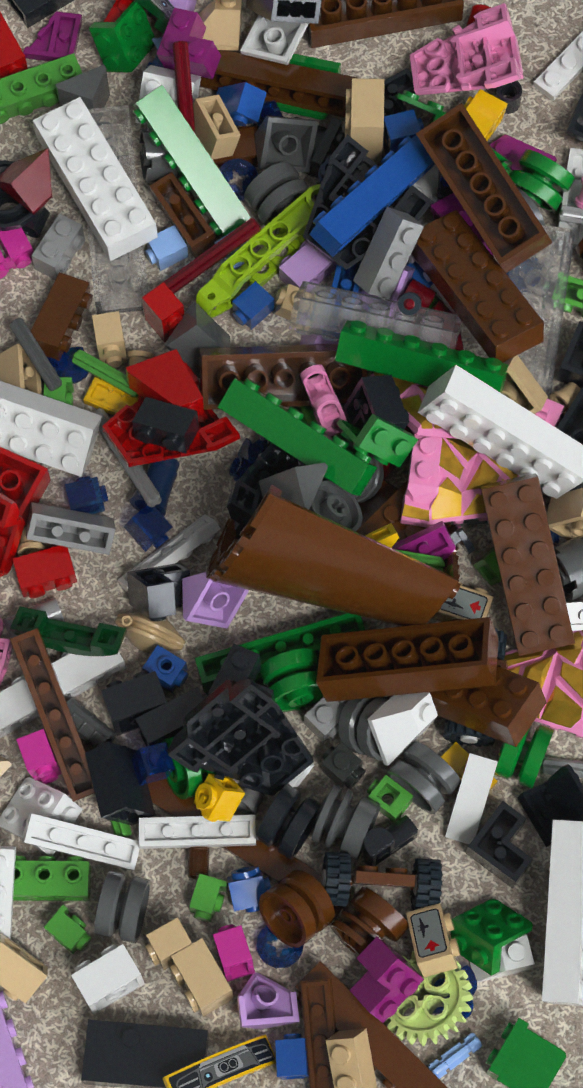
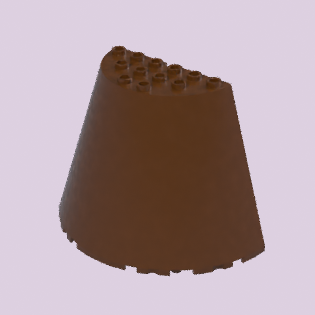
(327, 565)

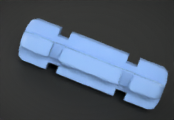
(455, 1055)

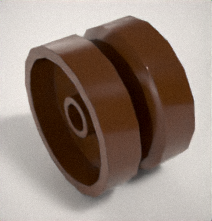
(296, 908)

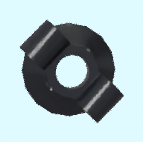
(19, 216)

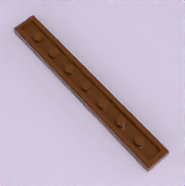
(266, 858)

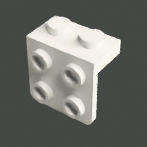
(39, 800)

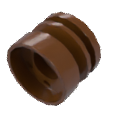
(373, 919)

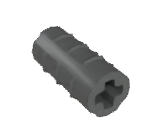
(89, 726)

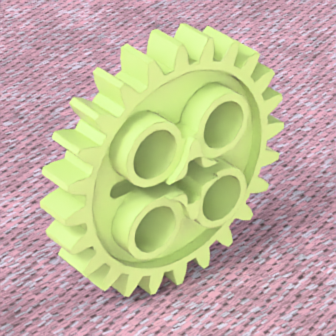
(421, 1022)

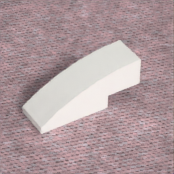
(471, 799)

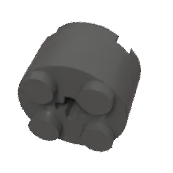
(152, 159)
(570, 565)

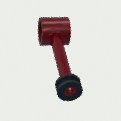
(415, 297)

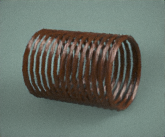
(197, 857)

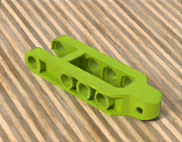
(227, 281)

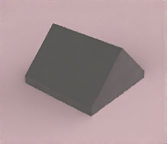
(90, 86)
(286, 141)
(196, 332)
(297, 483)

